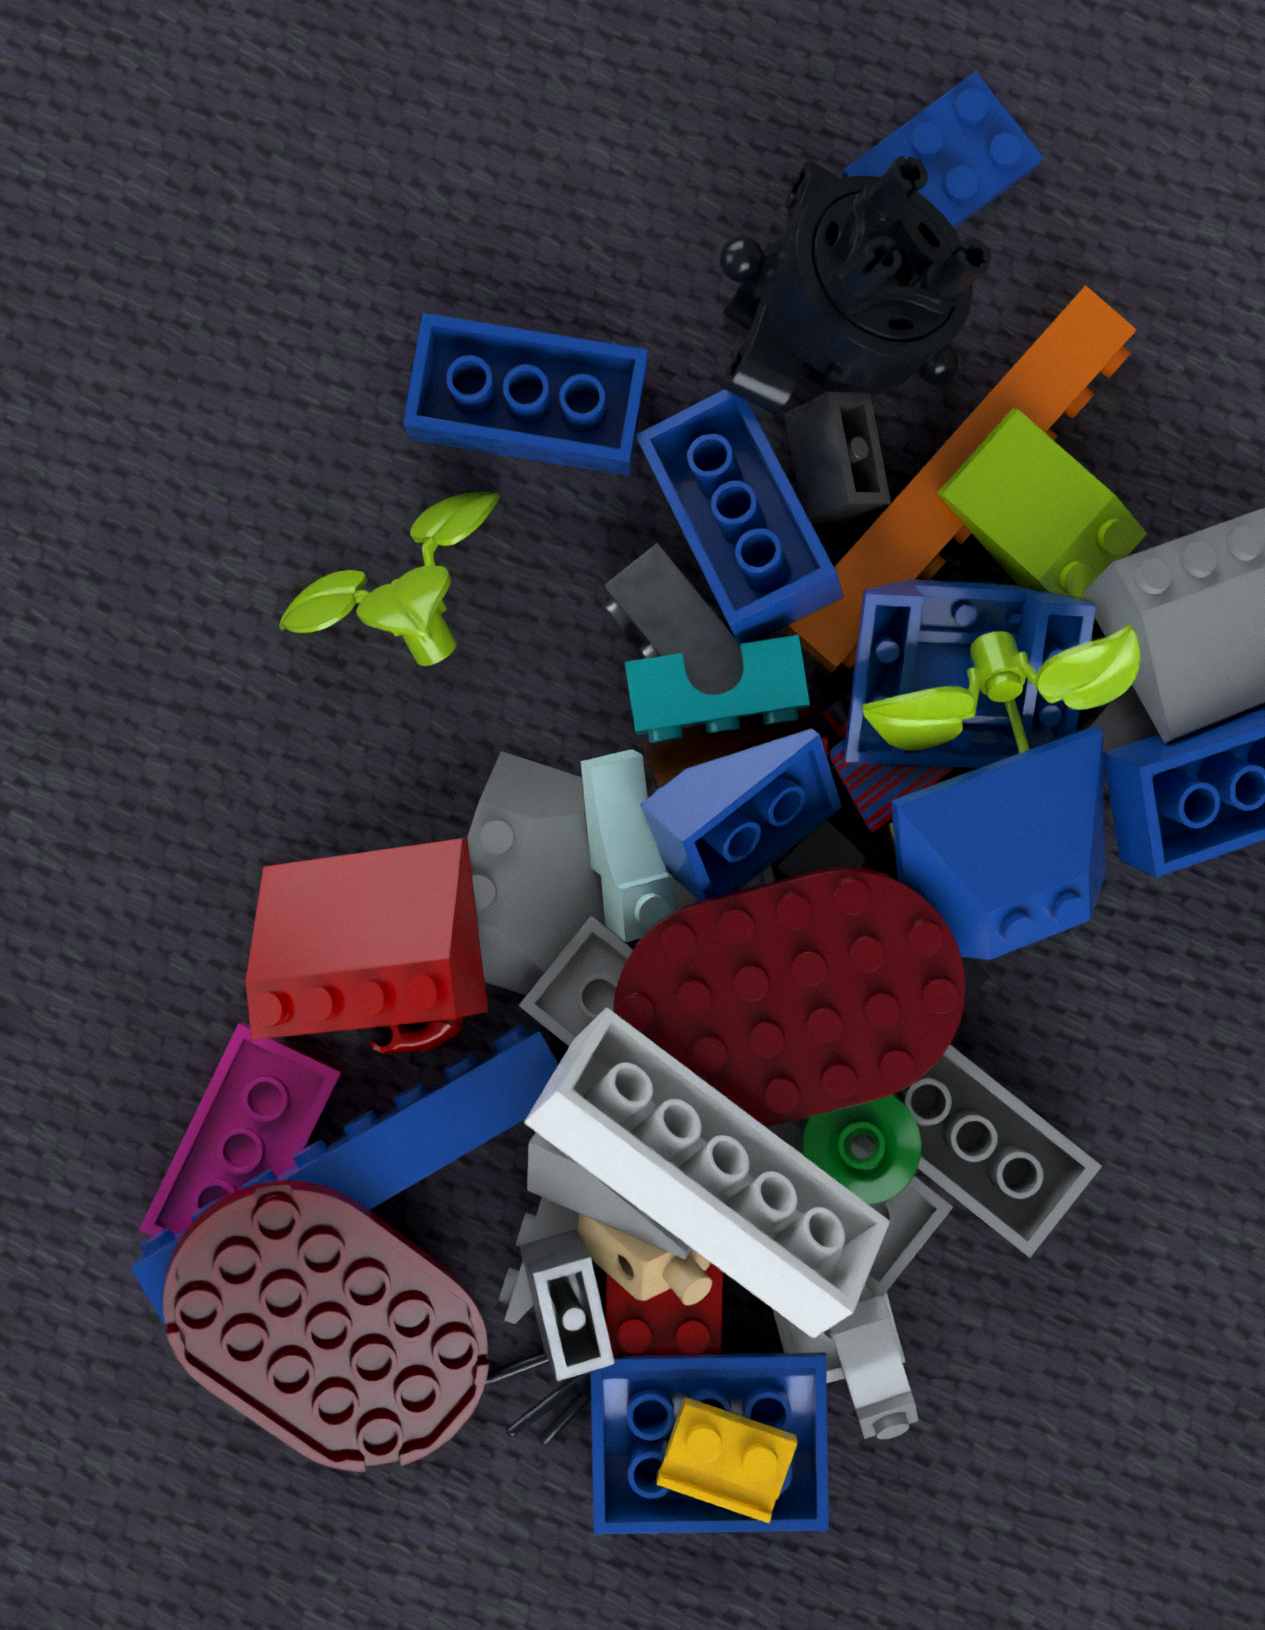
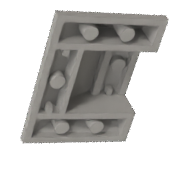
(530, 870)

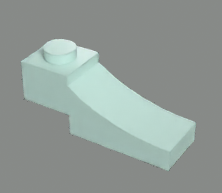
(622, 846)

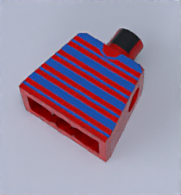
(873, 785)

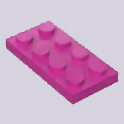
(249, 1120)

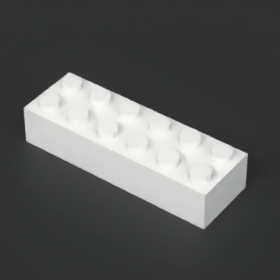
(710, 1174)

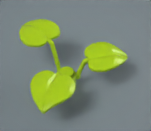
(409, 604)
(1079, 676)

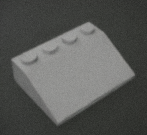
(1195, 621)

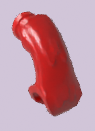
(423, 1039)

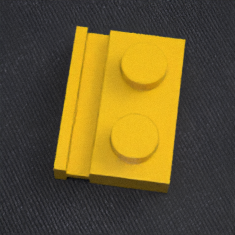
(726, 1459)

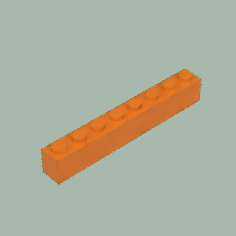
(918, 523)

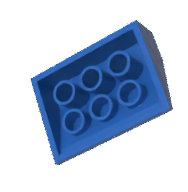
(635, 1415)

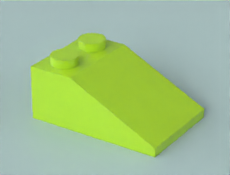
(1040, 510)

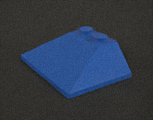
(921, 638)
(1009, 845)

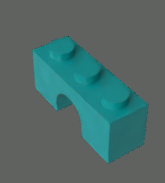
(769, 687)

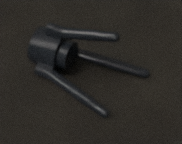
(577, 1386)

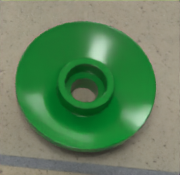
(895, 1154)

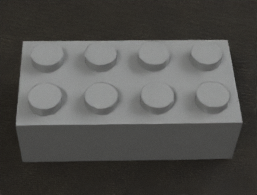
(995, 1151)

